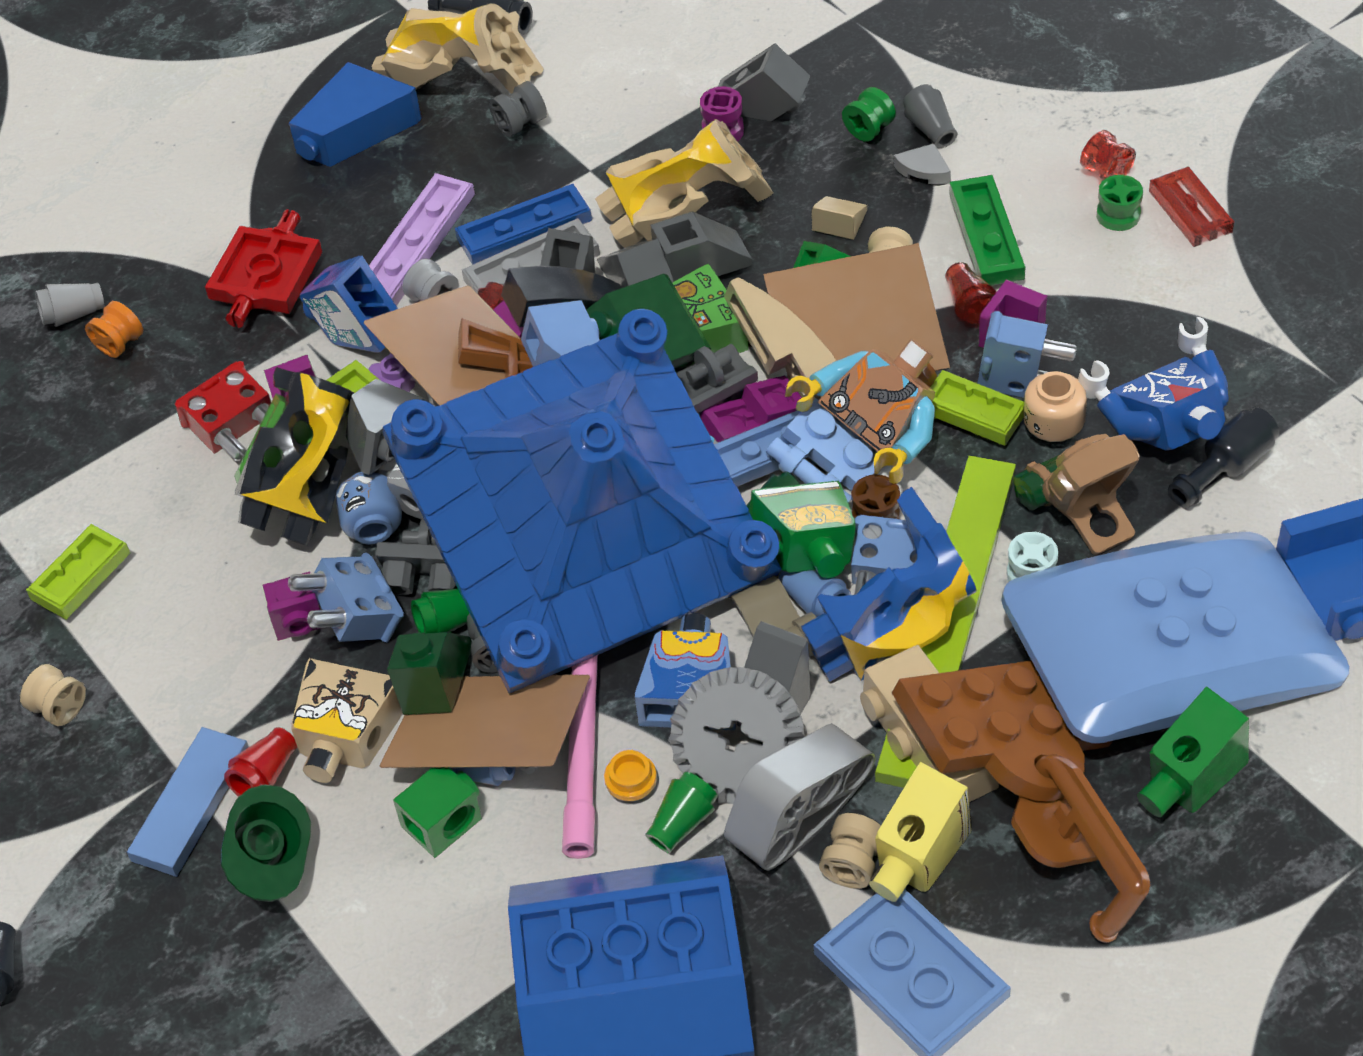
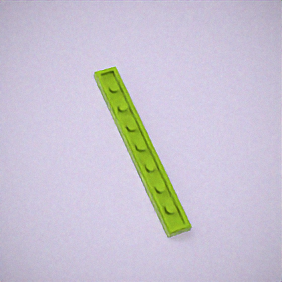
(974, 534)

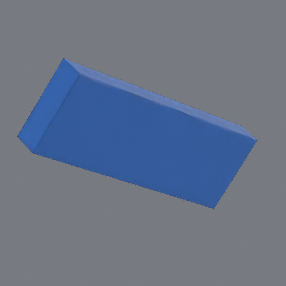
(521, 223)

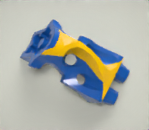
(884, 613)

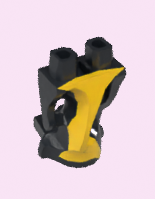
(291, 482)

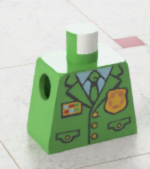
(705, 300)

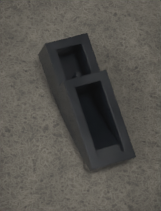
(551, 285)

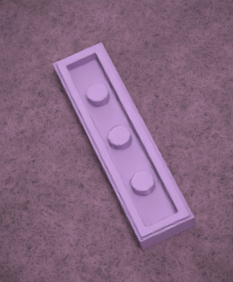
(421, 231)

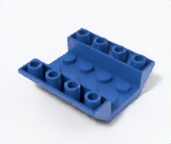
(630, 963)

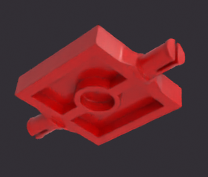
(264, 269)

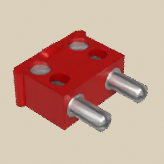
(224, 409)

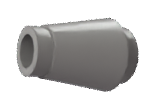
(68, 302)

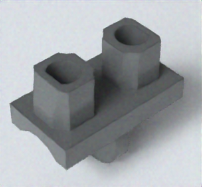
(716, 377)
(413, 556)

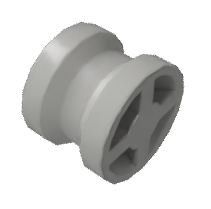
(427, 280)

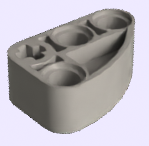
(795, 794)

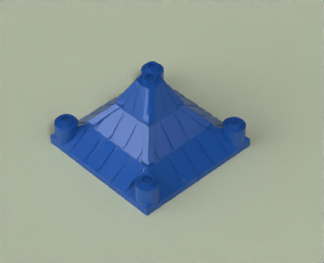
(580, 503)

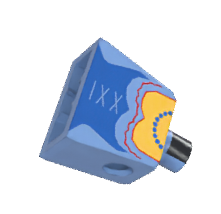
(674, 664)

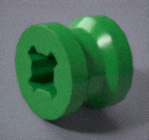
(868, 114)
(1119, 202)

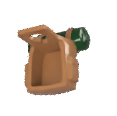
(1082, 479)

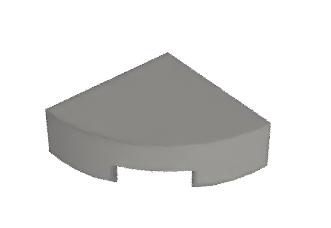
(923, 163)

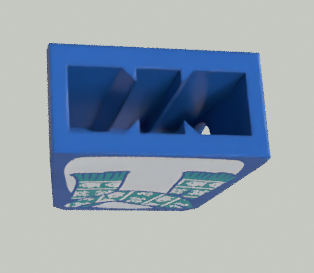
(343, 300)

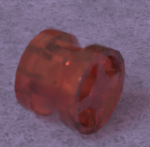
(1107, 156)

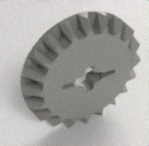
(717, 702)

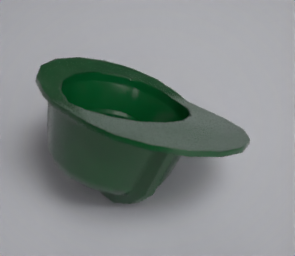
(266, 843)

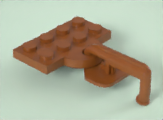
(1013, 729)

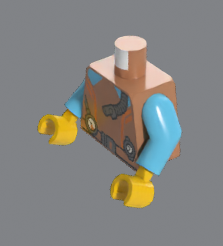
(877, 401)

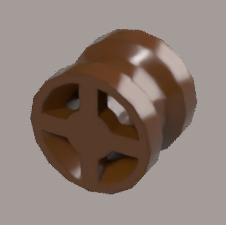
(876, 492)

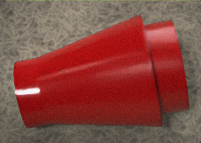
(260, 762)

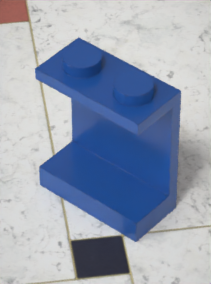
(1327, 562)

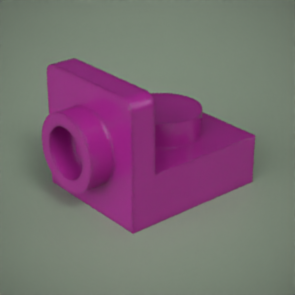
(289, 609)

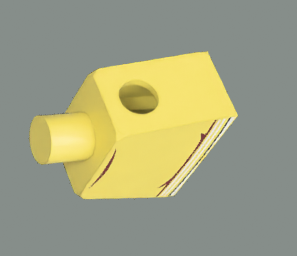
(921, 833)

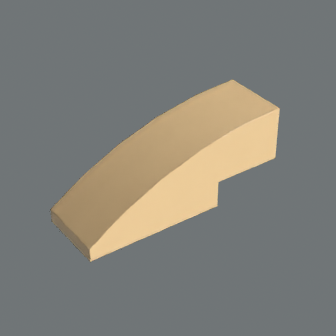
(776, 332)

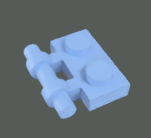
(828, 444)

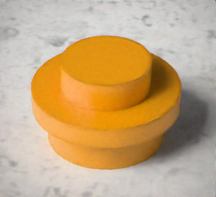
(630, 776)

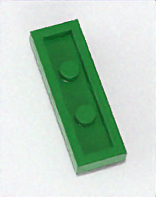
(987, 230)

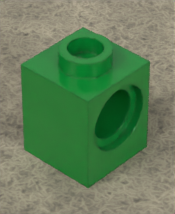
(438, 808)

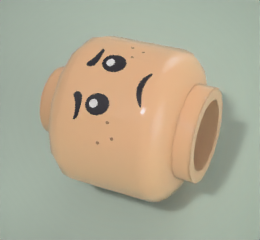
(1055, 406)

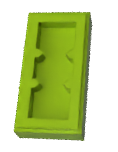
(976, 407)
(78, 571)

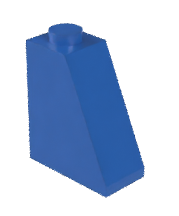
(352, 115)

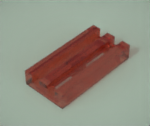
(1183, 207)

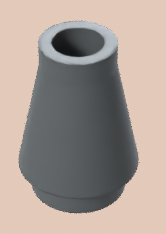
(930, 115)

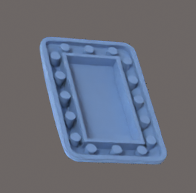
(1152, 625)

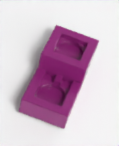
(759, 405)

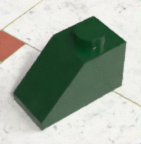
(428, 671)

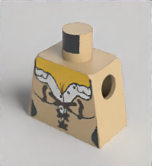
(342, 717)

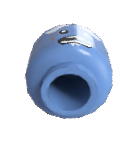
(367, 508)

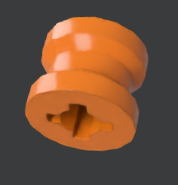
(114, 329)

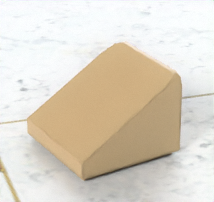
(838, 217)

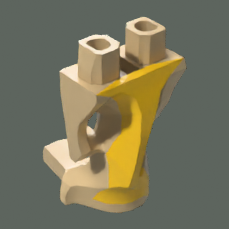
(435, 40)
(655, 183)

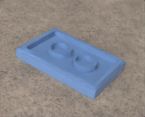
(912, 972)

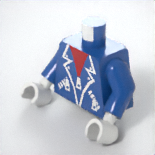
(1170, 402)

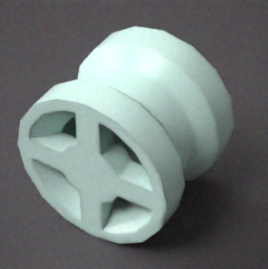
(1031, 550)

